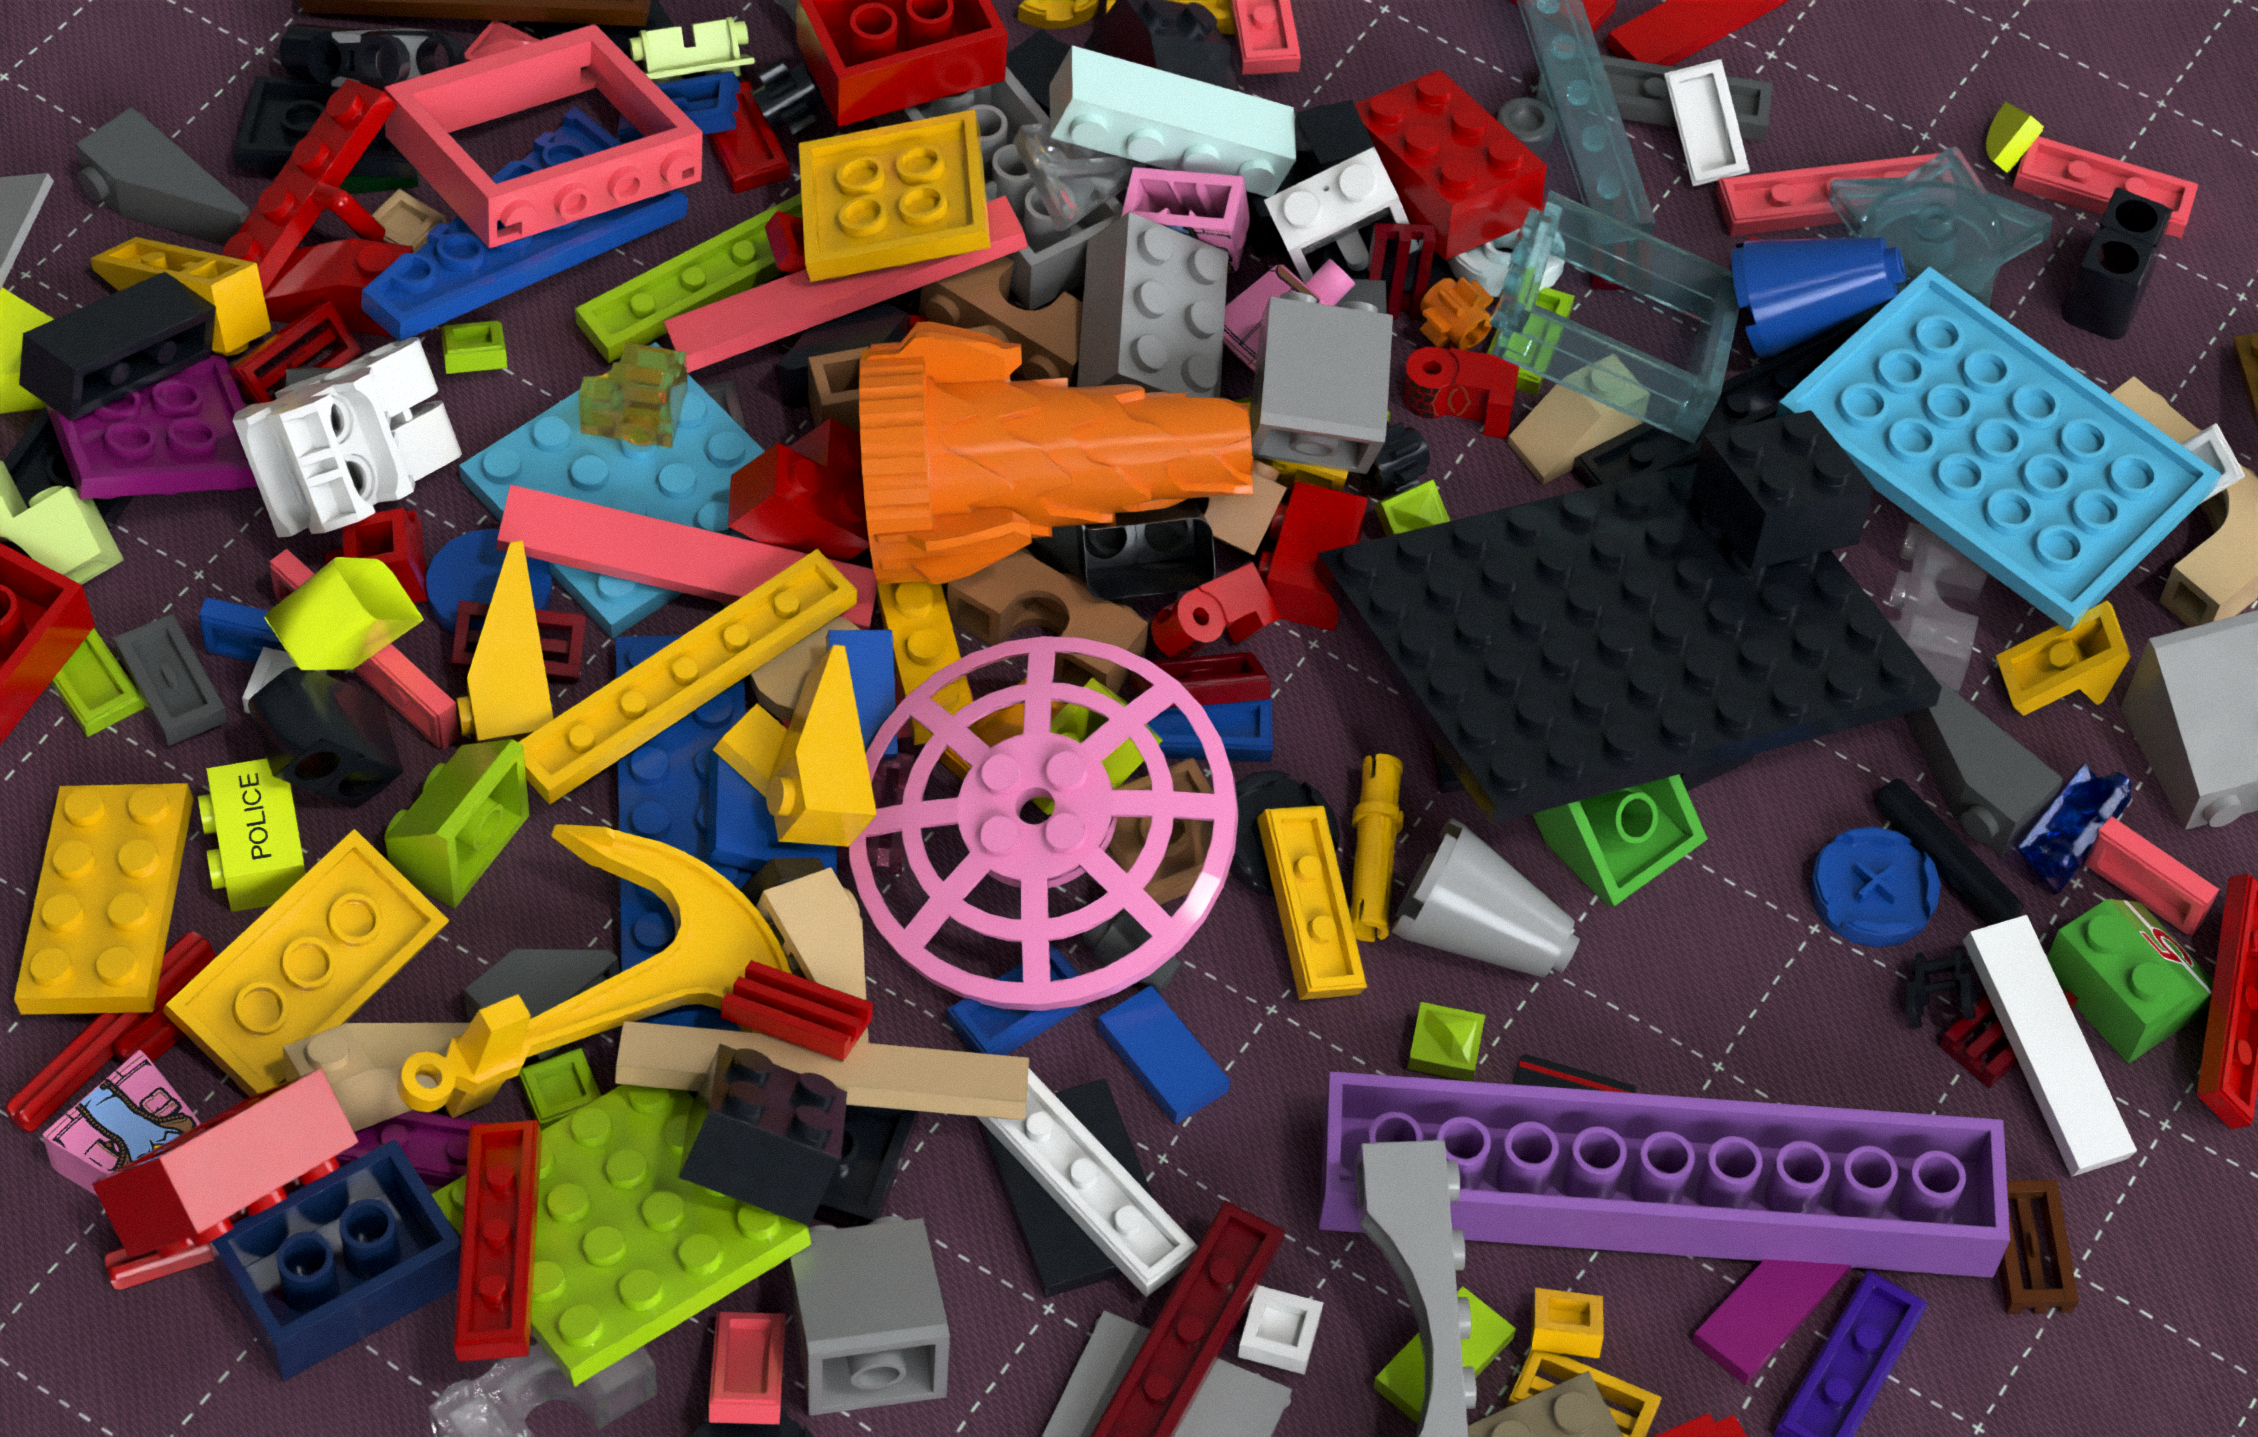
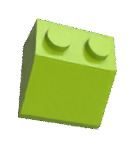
(461, 819)

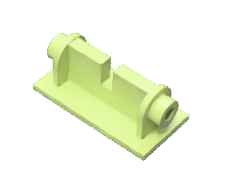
(714, 50)

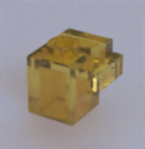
(636, 398)

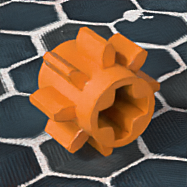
(1456, 314)

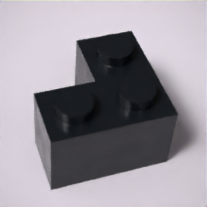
(1322, 140)

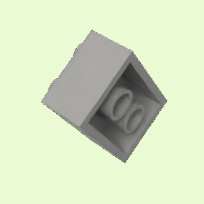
(1153, 310)

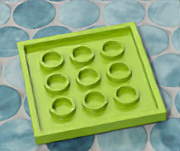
(624, 1238)

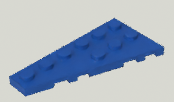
(461, 273)

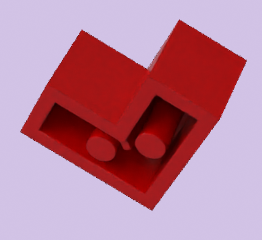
(805, 495)

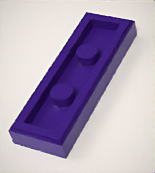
(1853, 1361)

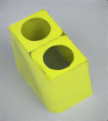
(343, 615)

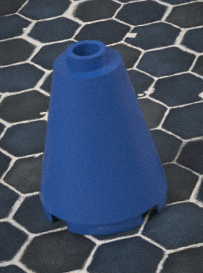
(1810, 286)

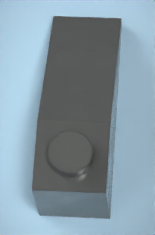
(155, 181)
(1982, 771)

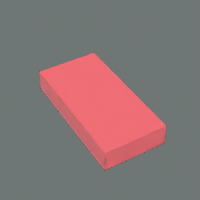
(2151, 876)
(747, 1368)

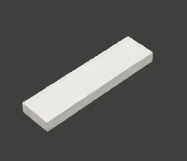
(2049, 1045)
(1094, 1189)

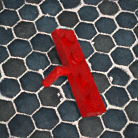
(313, 181)

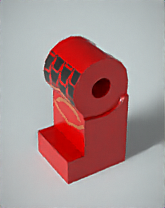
(1461, 386)
(1229, 603)

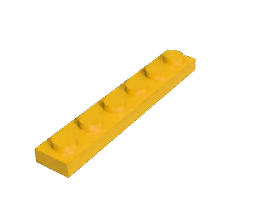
(685, 675)

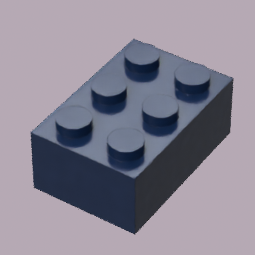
(338, 1259)

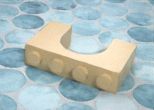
(2222, 571)

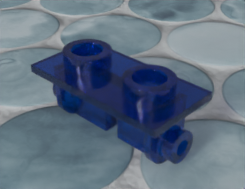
(2071, 822)

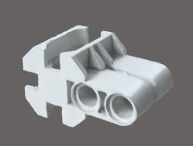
(347, 440)

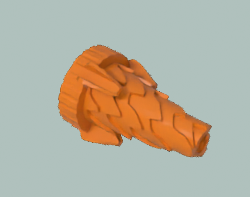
(983, 464)

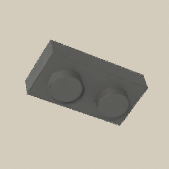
(170, 680)

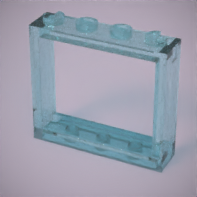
(1599, 364)

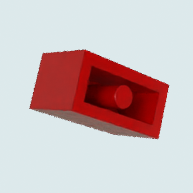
(1310, 524)

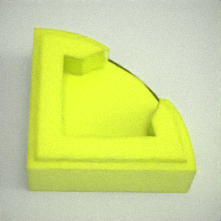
(2011, 136)

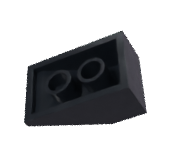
(1167, 38)

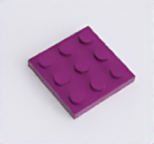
(160, 438)

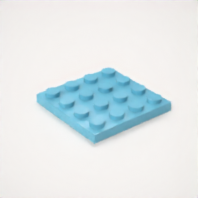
(660, 482)

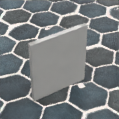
(1228, 1405)

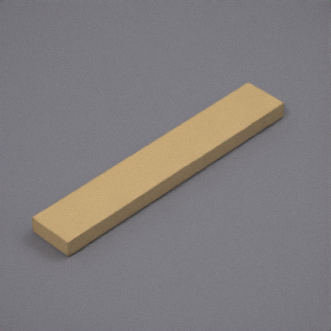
(870, 1073)

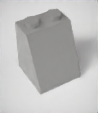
(1321, 383)
(2199, 718)
(869, 1316)

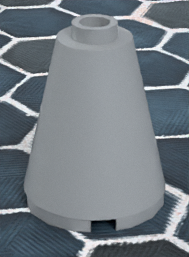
(1483, 909)

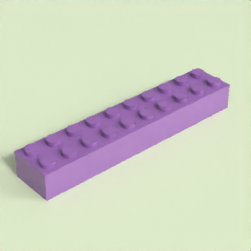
(1687, 1173)

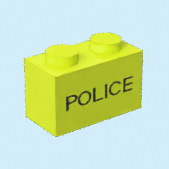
(255, 834)

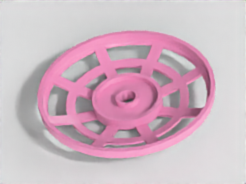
(1058, 848)

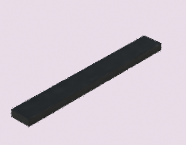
(1743, 400)

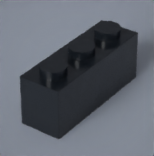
(117, 345)

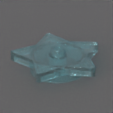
(1942, 221)

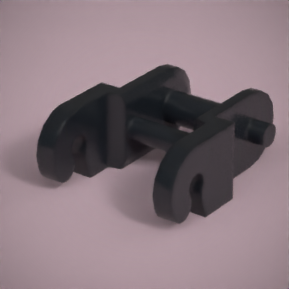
(1919, 991)

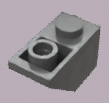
(541, 980)

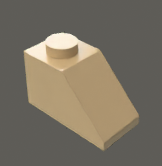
(1564, 428)

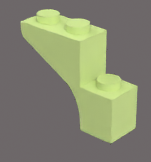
(57, 530)

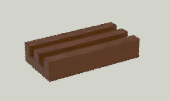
(2037, 1296)

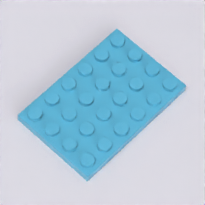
(2002, 447)

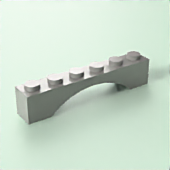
(1407, 1214)

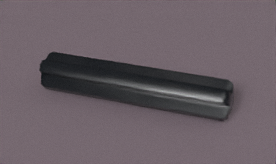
(1948, 852)

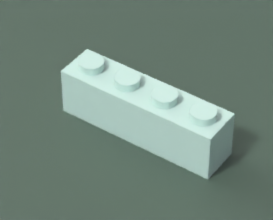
(1170, 120)

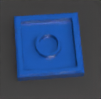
(743, 829)

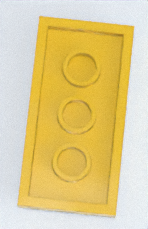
(104, 899)
(306, 963)

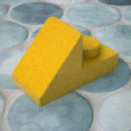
(2065, 661)

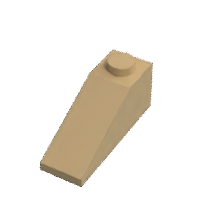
(819, 931)
(366, 1061)

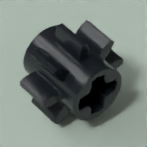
(788, 96)
(1398, 462)

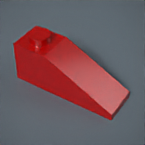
(332, 273)

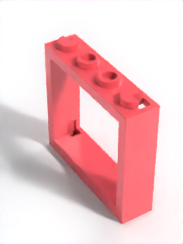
(527, 78)

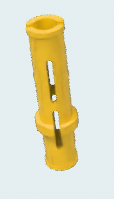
(1377, 826)

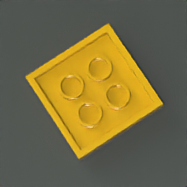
(893, 196)

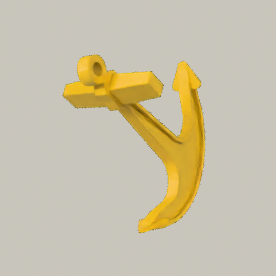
(712, 946)

